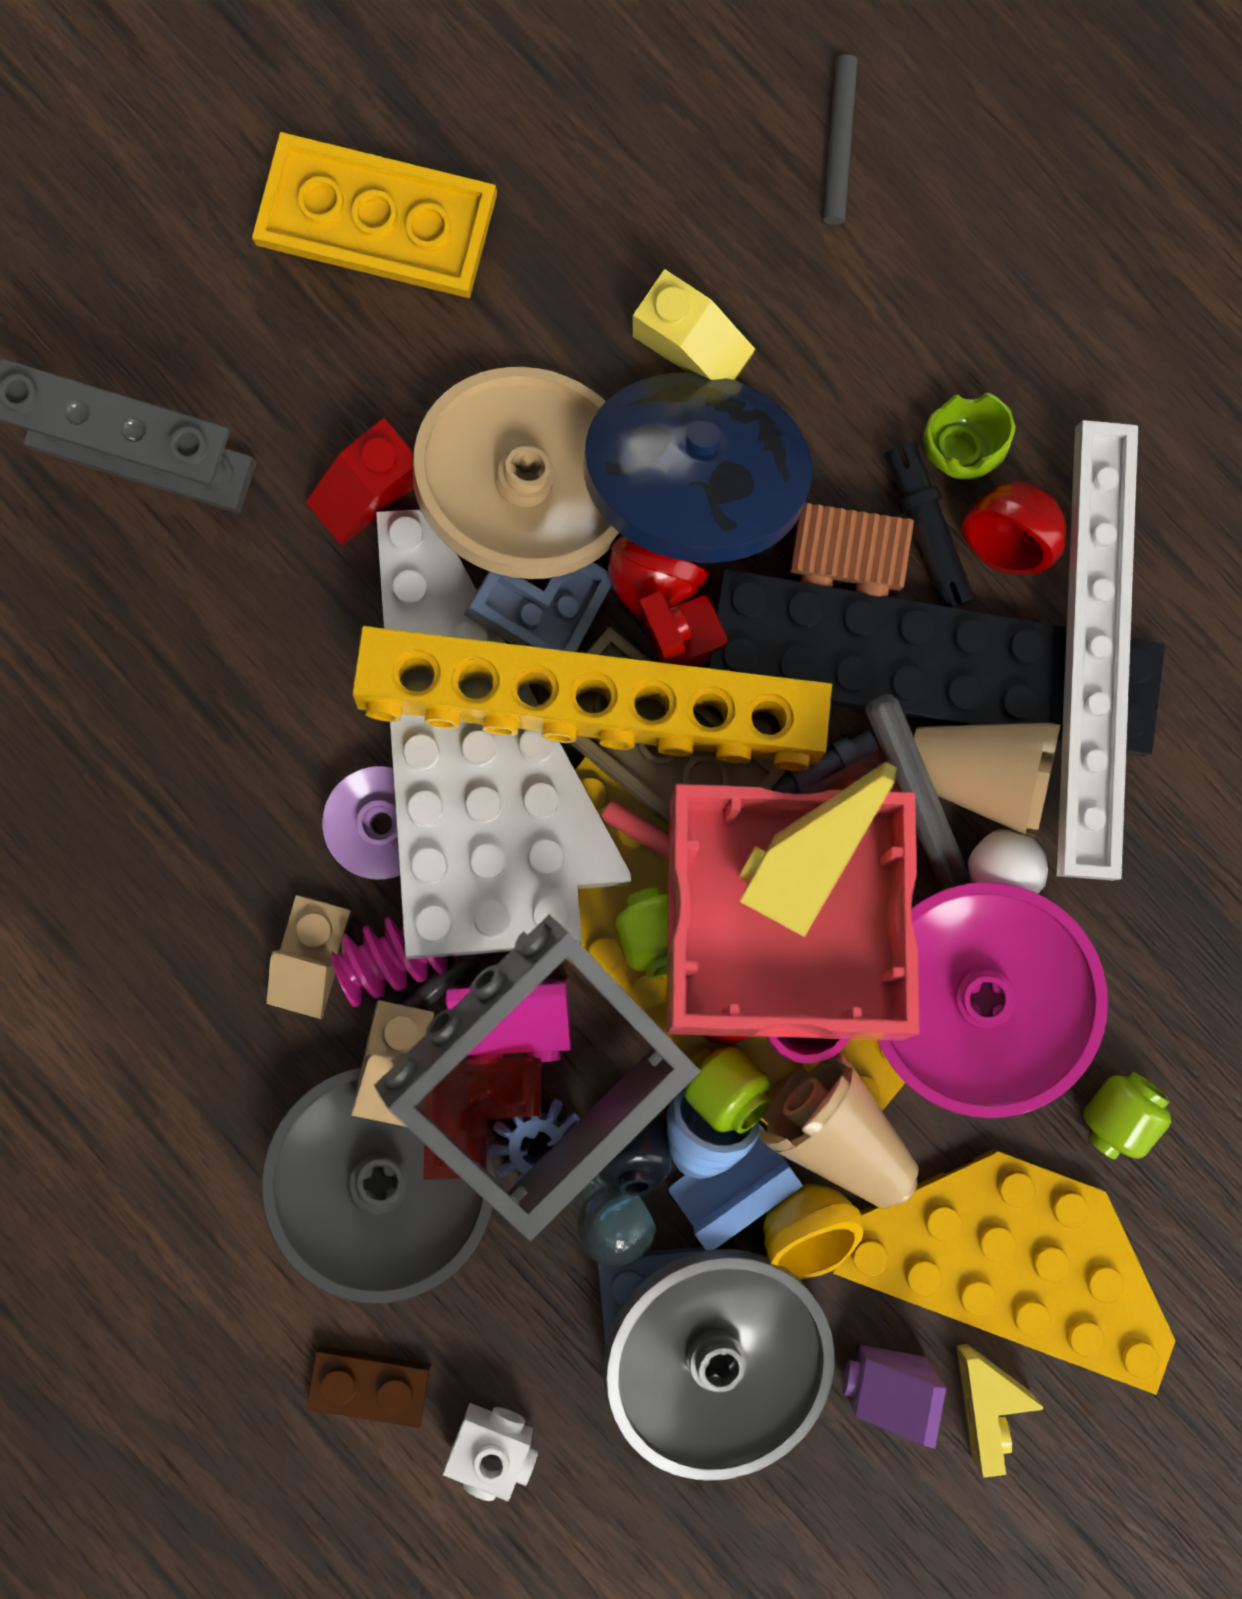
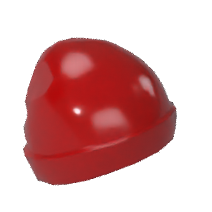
(1016, 529)
(641, 572)

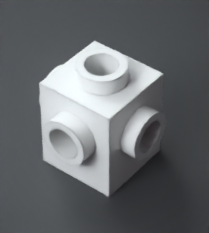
(491, 1453)

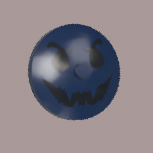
(697, 467)

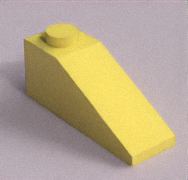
(809, 855)

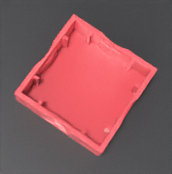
(755, 977)

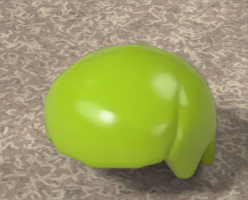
(969, 436)

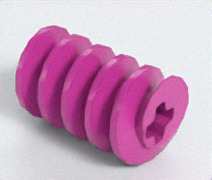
(380, 960)

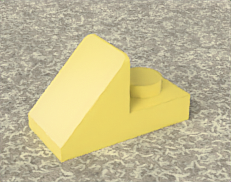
(986, 1396)

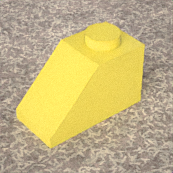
(690, 330)

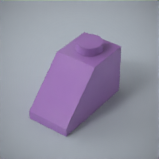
(895, 1393)

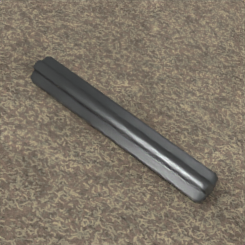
(912, 777)

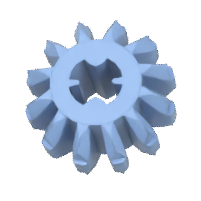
(528, 1127)

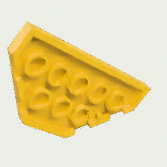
(1023, 1261)

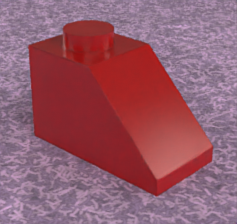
(363, 481)

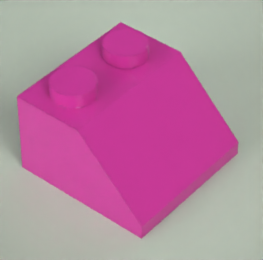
(535, 1026)

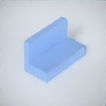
(735, 1197)

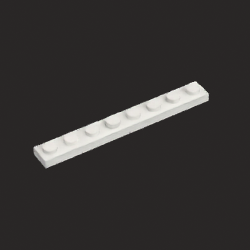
(1097, 651)

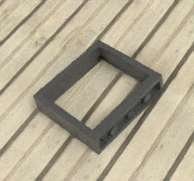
(594, 1138)

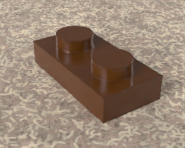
(369, 1386)

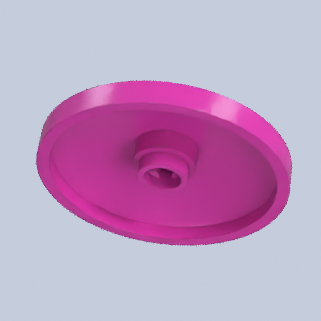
(1004, 1002)

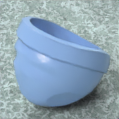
(698, 1147)

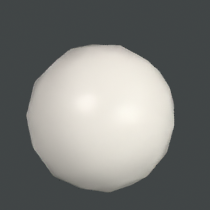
(1009, 859)

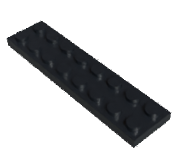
(928, 656)

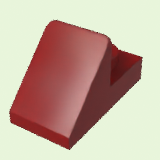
(684, 632)

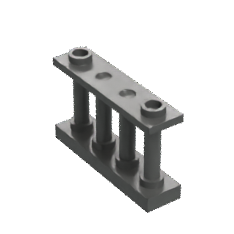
(124, 437)

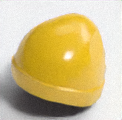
(812, 1231)

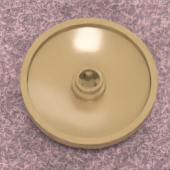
(507, 475)

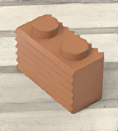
(850, 549)

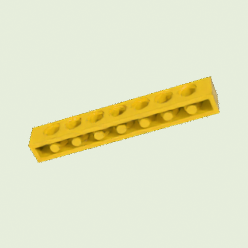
(391, 655)

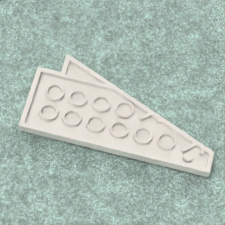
(485, 820)

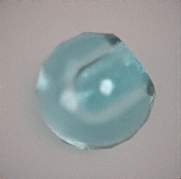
(615, 1227)

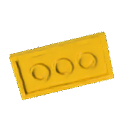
(374, 215)

